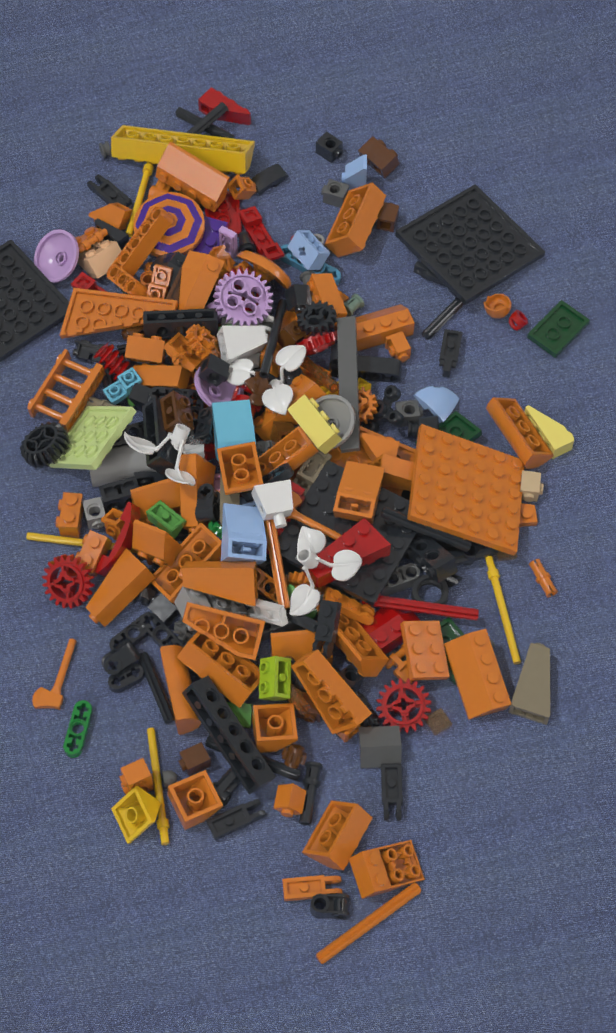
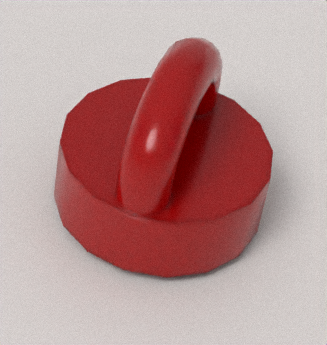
(519, 318)

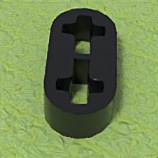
(126, 678)

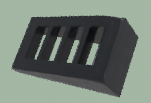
(113, 233)

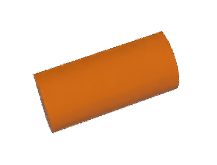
(519, 432)
(292, 449)
(177, 680)

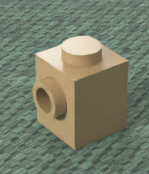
(531, 486)

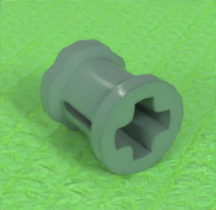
(353, 304)

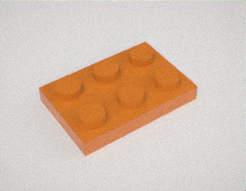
(424, 650)

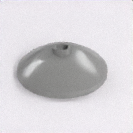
(340, 413)

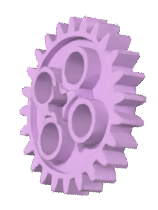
(249, 284)

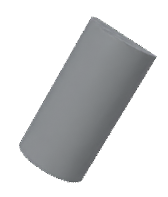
(119, 465)

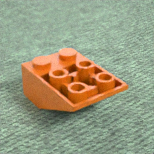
(358, 492)
(386, 868)

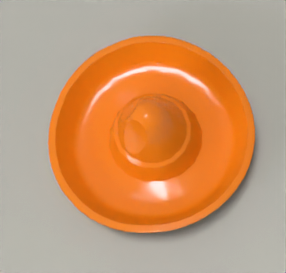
(266, 267)

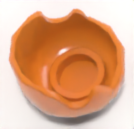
(497, 306)

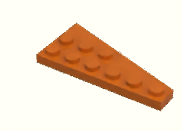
(107, 311)

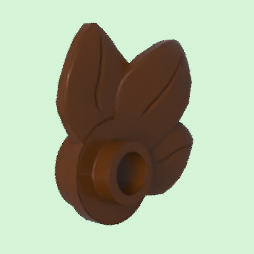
(257, 386)

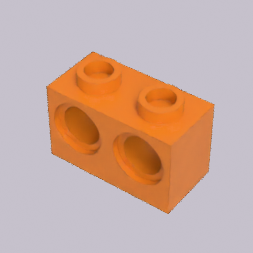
(136, 775)

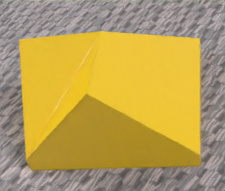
(135, 813)

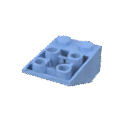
(243, 534)

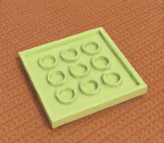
(94, 436)

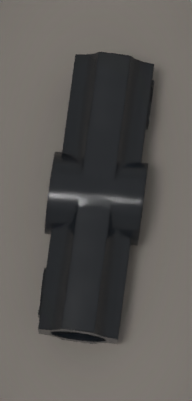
(477, 552)

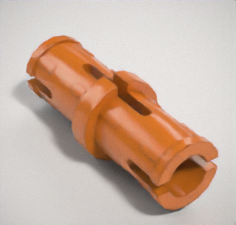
(543, 578)

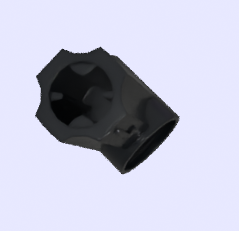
(226, 786)

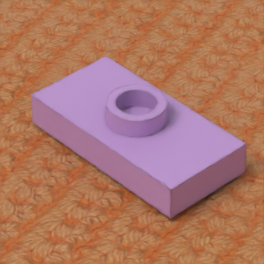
(229, 239)

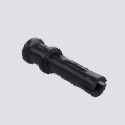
(310, 783)

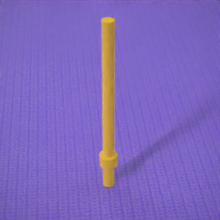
(147, 172)
(61, 540)
(493, 576)
(162, 822)

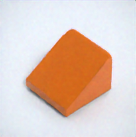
(347, 734)

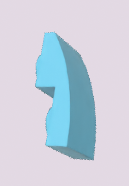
(121, 389)

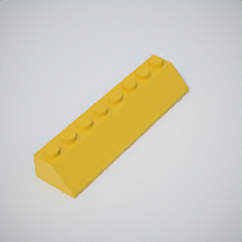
(150, 144)

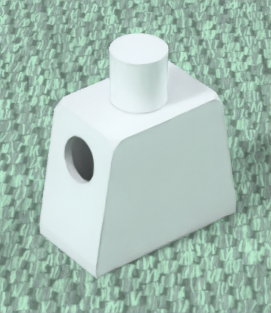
(274, 501)

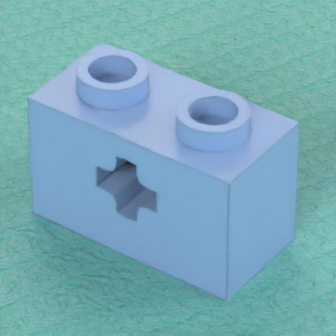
(308, 250)

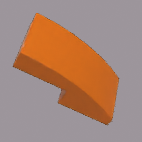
(160, 281)

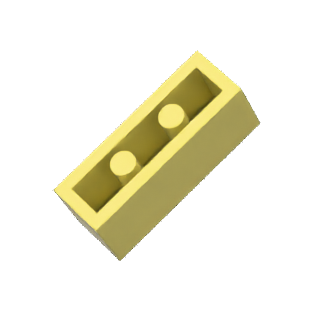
(315, 423)

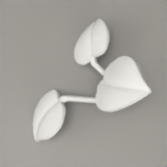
(281, 395)
(178, 439)
(345, 565)

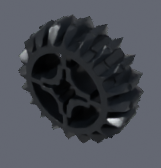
(44, 445)

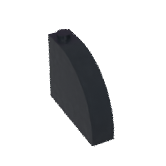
(155, 433)

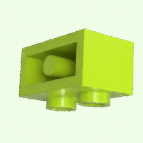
(275, 678)

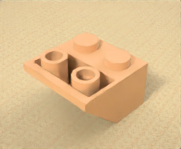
(99, 258)

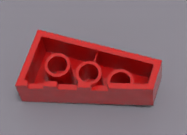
(361, 539)

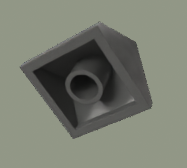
(379, 746)

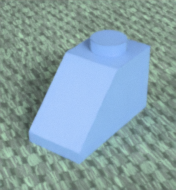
(355, 173)

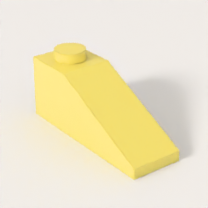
(552, 432)

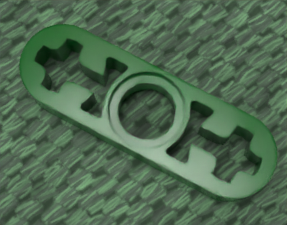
(73, 721)

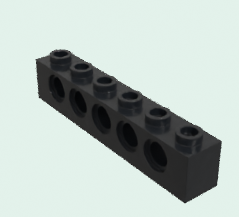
(228, 734)

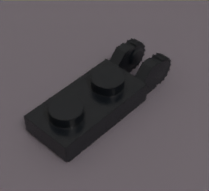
(108, 192)
(327, 627)
(391, 789)
(234, 819)

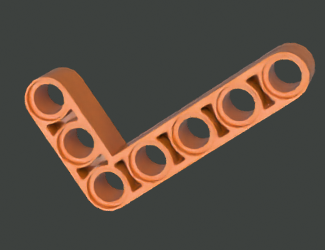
(137, 250)

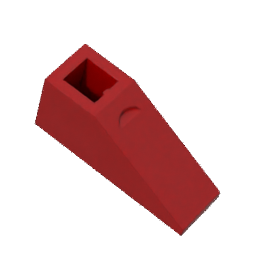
(235, 112)

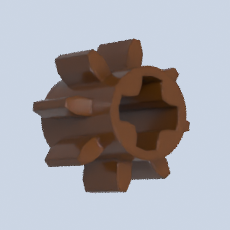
(294, 755)

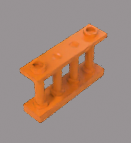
(77, 404)

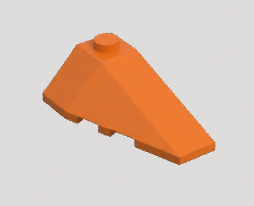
(198, 279)
(228, 629)

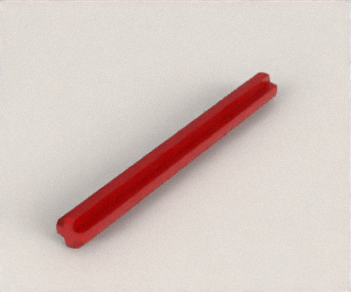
(426, 608)

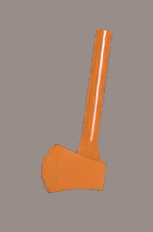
(308, 521)
(53, 699)

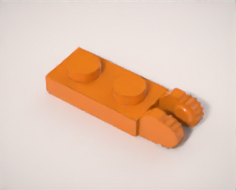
(351, 607)
(306, 887)

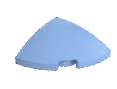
(438, 400)

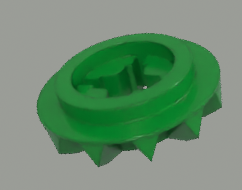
(216, 528)

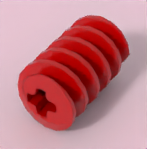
(112, 361)

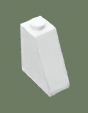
(241, 341)

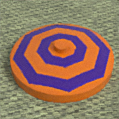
(187, 223)

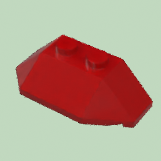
(387, 629)

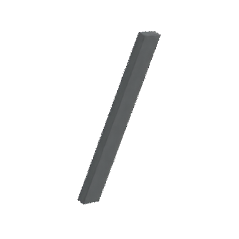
(349, 374)

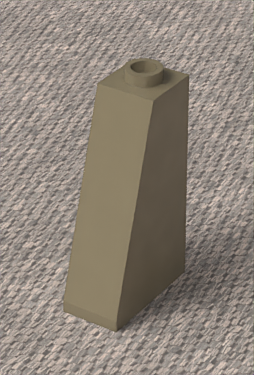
(533, 687)

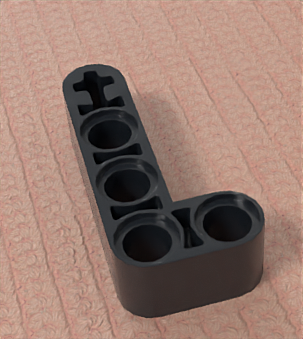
(370, 367)

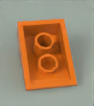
(239, 467)

